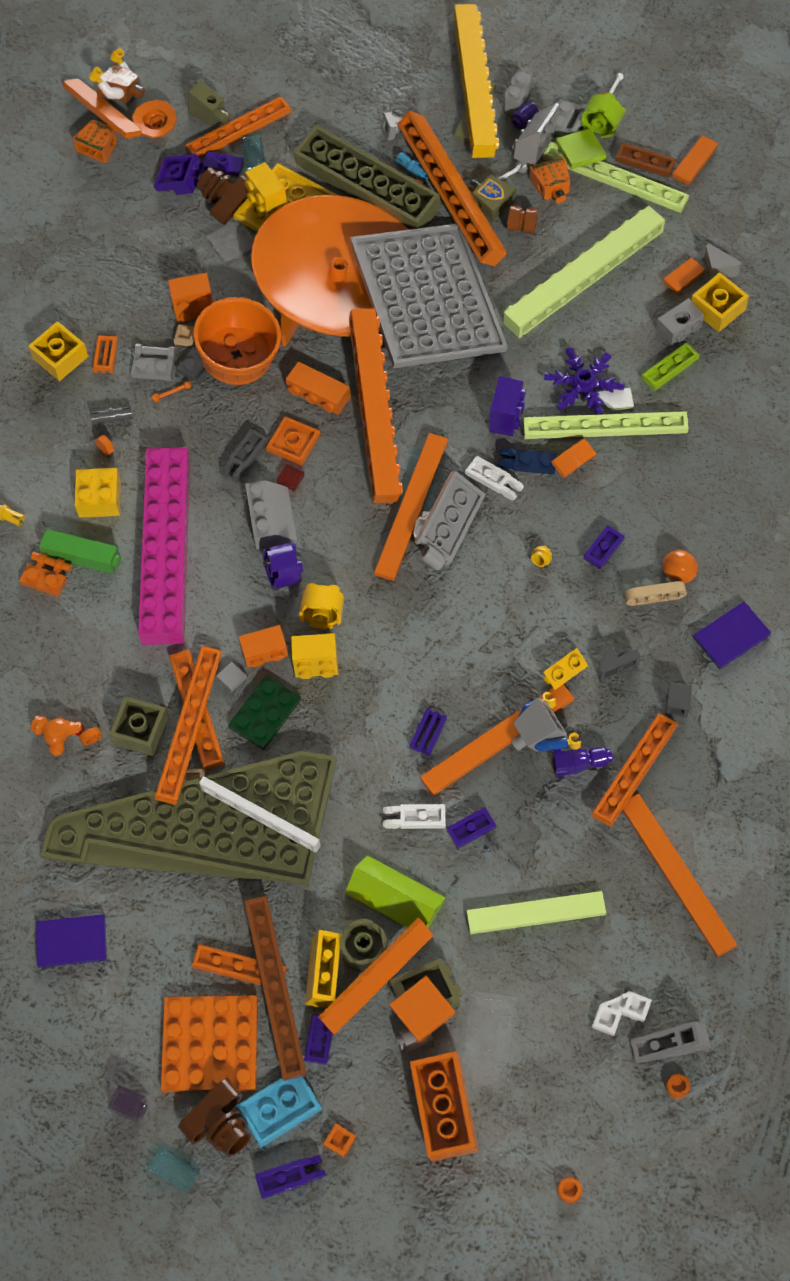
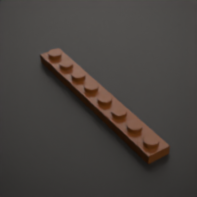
(275, 988)

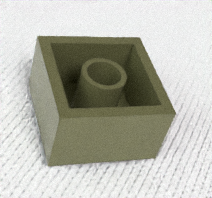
(139, 726)

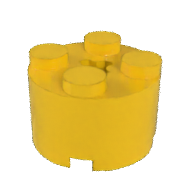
(321, 606)

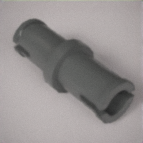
(111, 414)

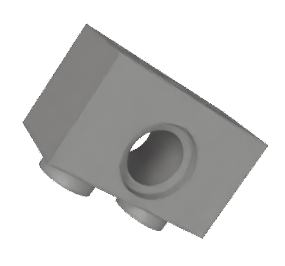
(670, 325)

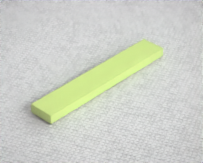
(536, 912)

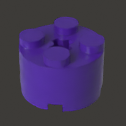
(282, 565)

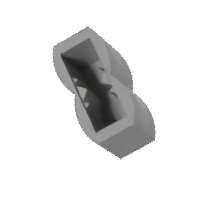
(517, 93)

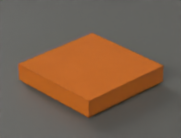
(293, 440)
(422, 1009)

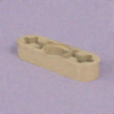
(655, 593)

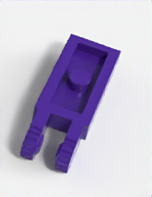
(287, 1177)

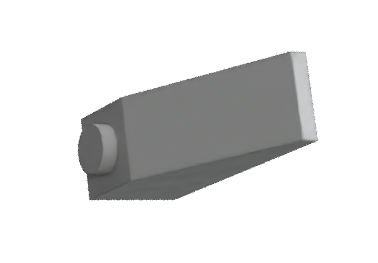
(671, 1042)

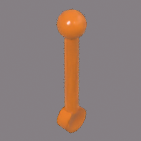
(156, 397)

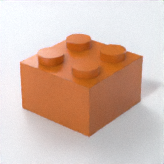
(190, 296)

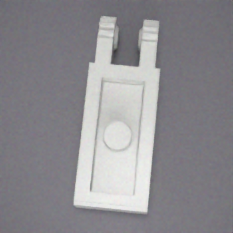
(493, 477)
(415, 816)

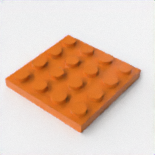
(209, 1042)

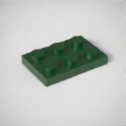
(264, 712)

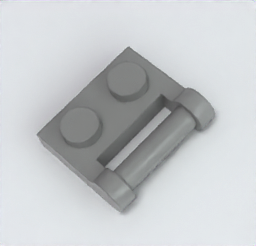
(565, 115)
(153, 367)

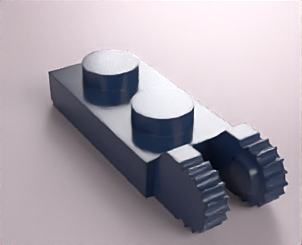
(527, 461)

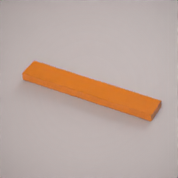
(102, 108)
(239, 127)
(206, 739)
(634, 770)
(376, 976)

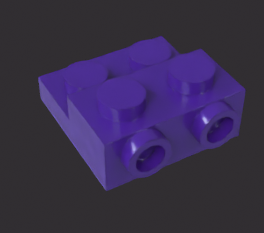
(179, 174)

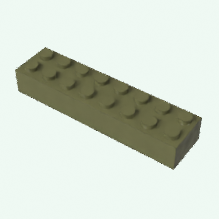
(366, 178)

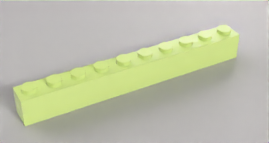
(583, 271)

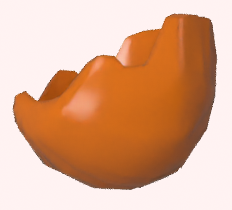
(680, 566)

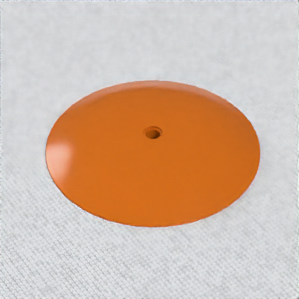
(308, 263)

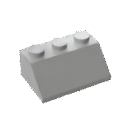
(536, 135)
(270, 514)

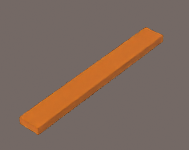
(411, 507)
(188, 725)
(483, 748)
(679, 876)

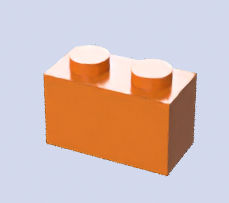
(263, 646)

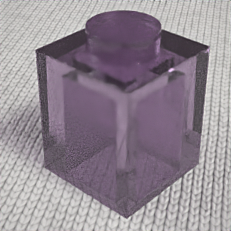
(128, 1104)

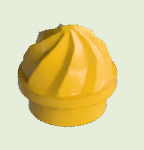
(541, 556)

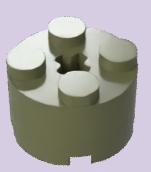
(362, 932)

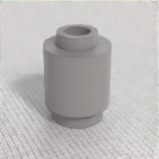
(409, 1043)

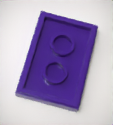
(731, 635)
(71, 941)

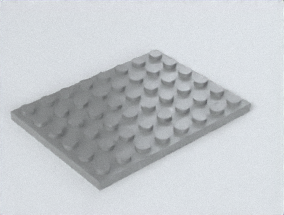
(427, 295)

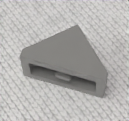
(719, 261)

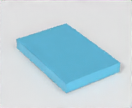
(278, 1109)

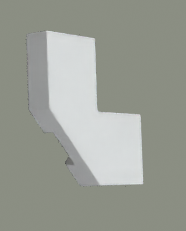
(628, 1004)

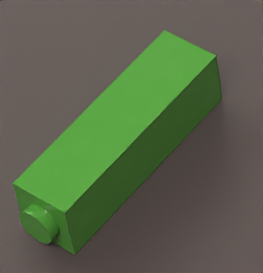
(80, 551)

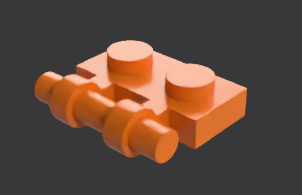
(42, 579)

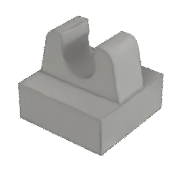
(390, 126)

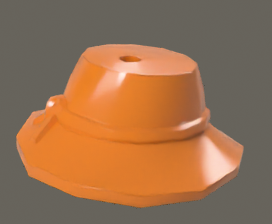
(155, 118)

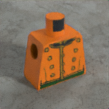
(96, 141)
(551, 179)

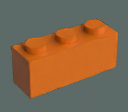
(318, 388)

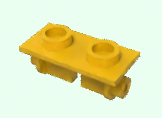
(565, 669)

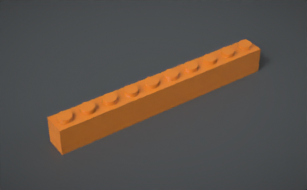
(452, 189)
(374, 406)

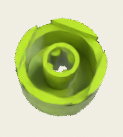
(603, 114)

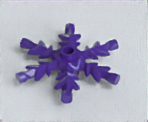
(584, 381)

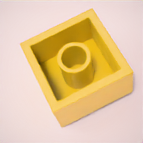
(265, 190)
(720, 301)
(58, 351)
(97, 492)
(314, 656)

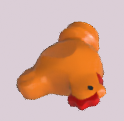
(56, 732)

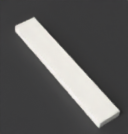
(260, 814)

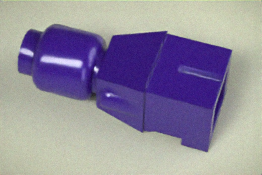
(578, 760)

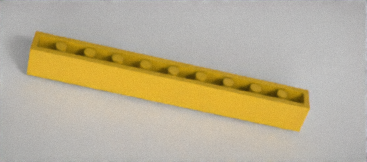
(474, 81)

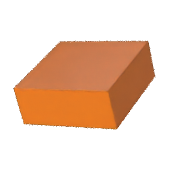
(339, 1140)

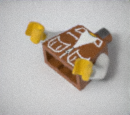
(118, 81)

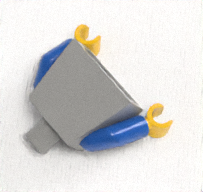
(541, 728)

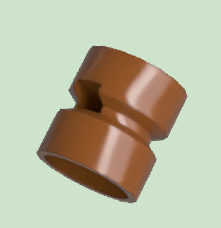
(522, 219)

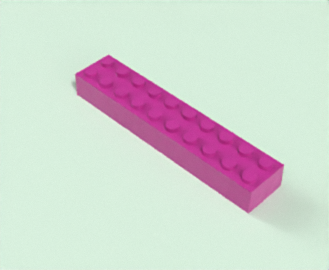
(164, 546)

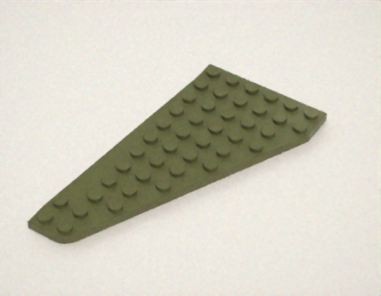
(203, 832)

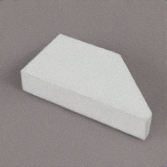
(618, 399)

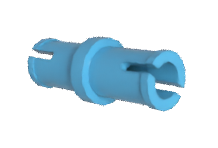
(412, 166)

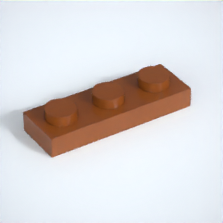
(645, 160)

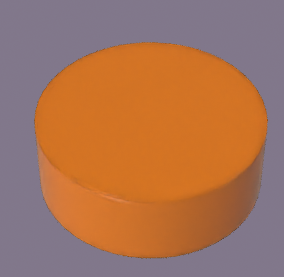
(104, 445)
(90, 736)
(678, 1086)
(569, 1190)

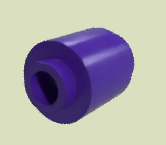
(523, 114)

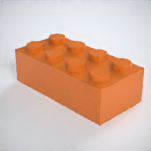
(444, 1106)

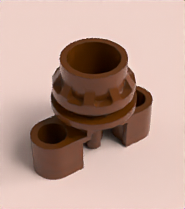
(218, 189)
(213, 1119)

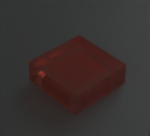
(290, 477)

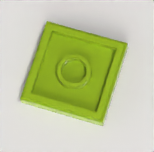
(581, 148)

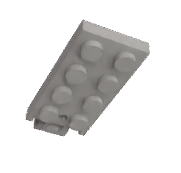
(449, 520)

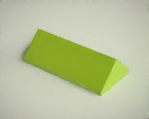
(393, 893)

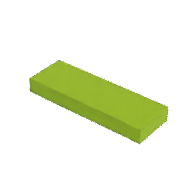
(670, 366)

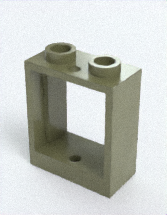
(445, 971)

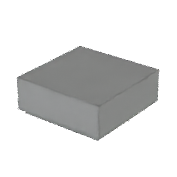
(231, 676)

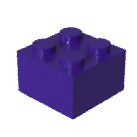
(507, 406)

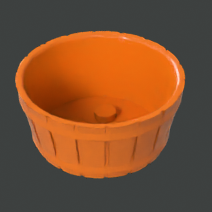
(238, 326)

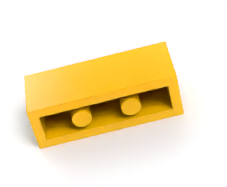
(323, 969)

